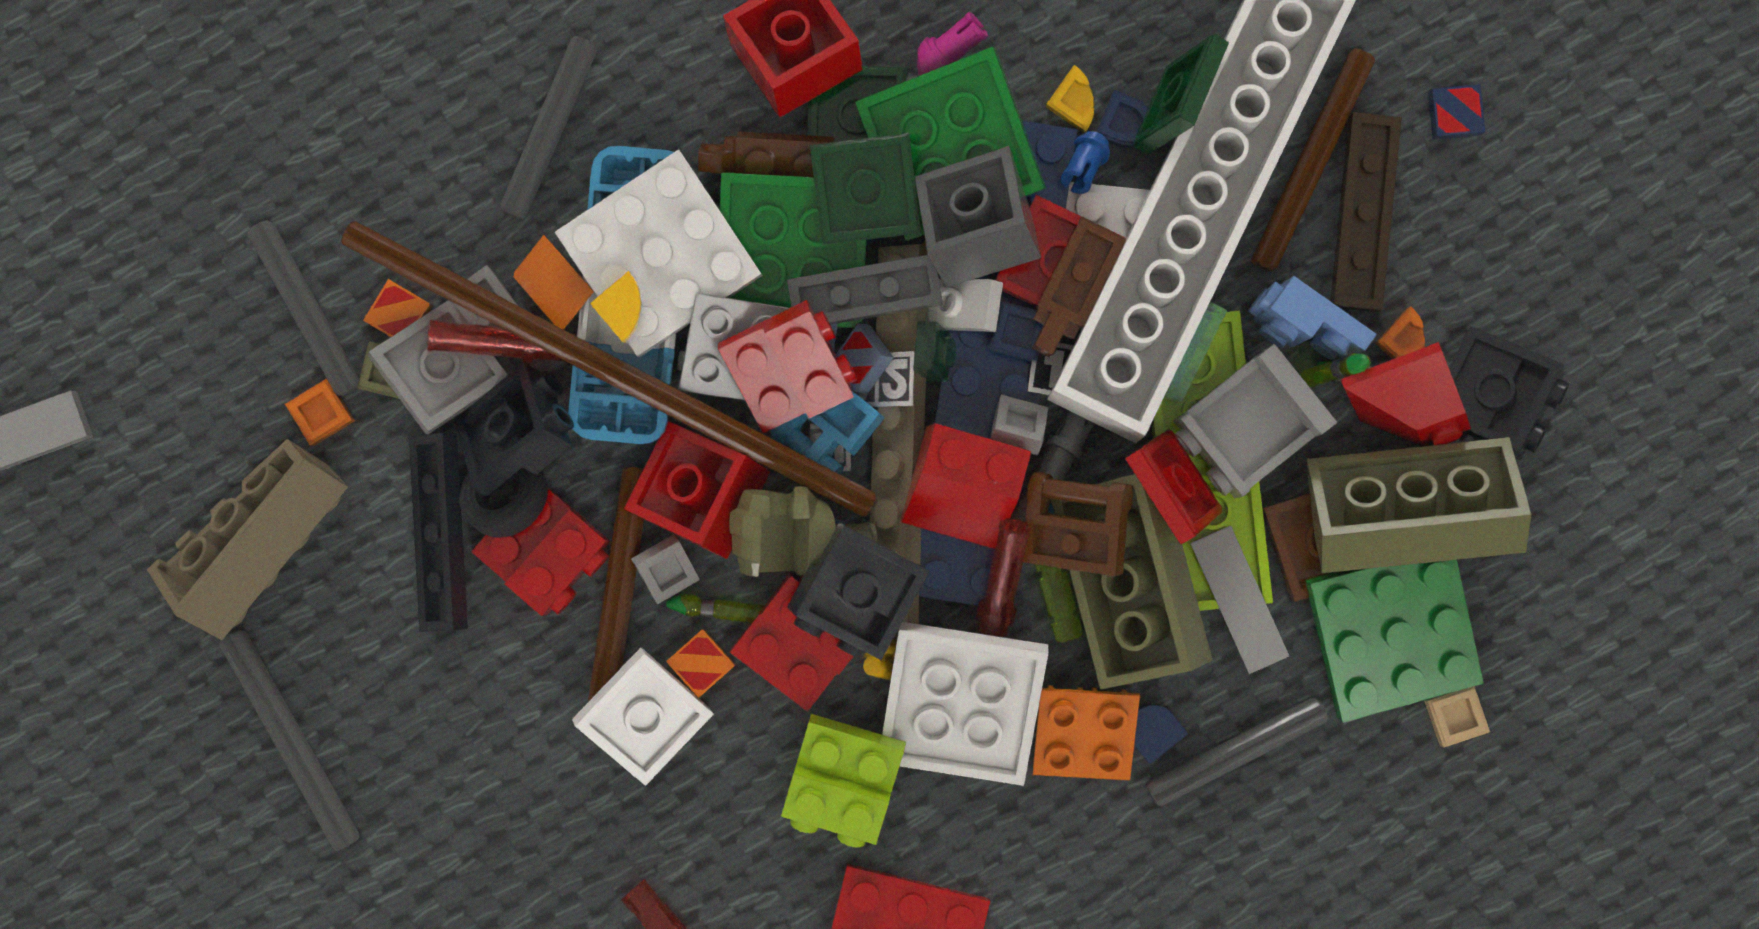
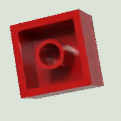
(793, 48)

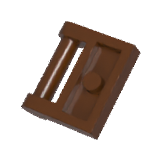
(1073, 540)

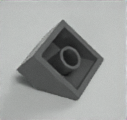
(976, 217)

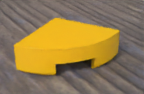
(1074, 100)
(620, 306)

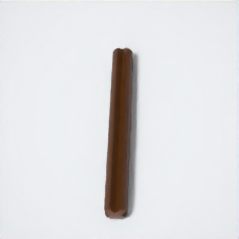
(1313, 160)
(618, 587)

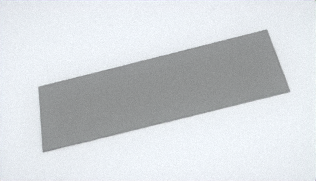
(1239, 599)

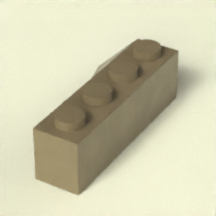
(247, 540)

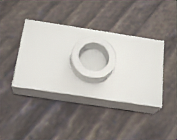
(969, 306)

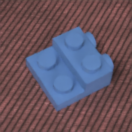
(1297, 313)

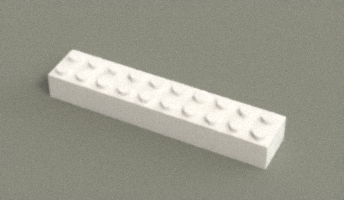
(1197, 214)

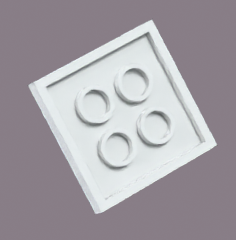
(669, 240)
(965, 702)

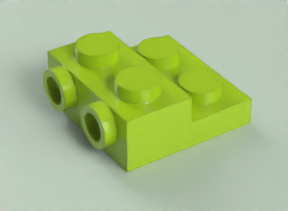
(843, 781)

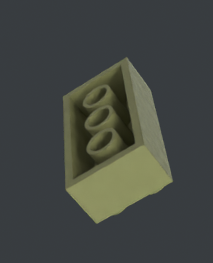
(1149, 616)

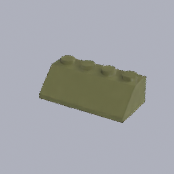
(1418, 505)

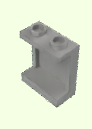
(1252, 422)

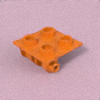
(1085, 733)

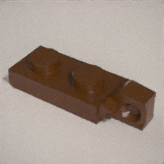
(761, 154)
(1076, 283)

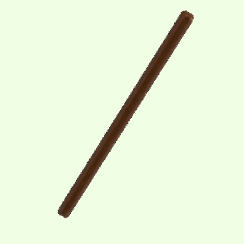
(609, 368)

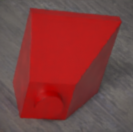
(1410, 398)

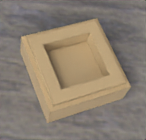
(1457, 716)

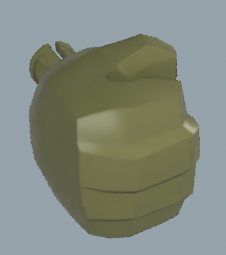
(783, 530)

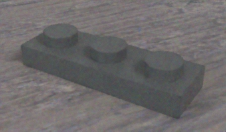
(870, 290)

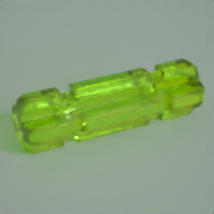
(1059, 603)

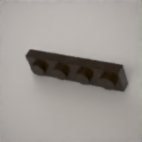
(1365, 212)

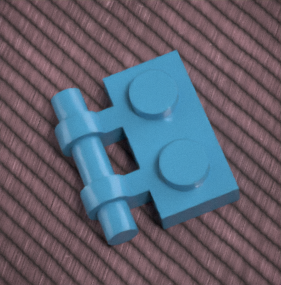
(842, 425)

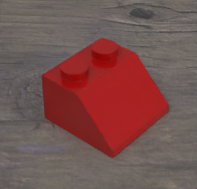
(964, 485)
(694, 487)

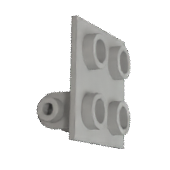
(712, 322)

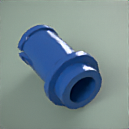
(1090, 153)

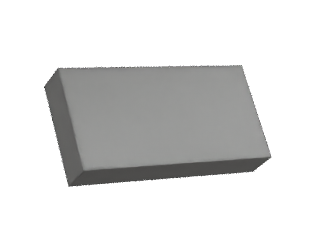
(42, 429)

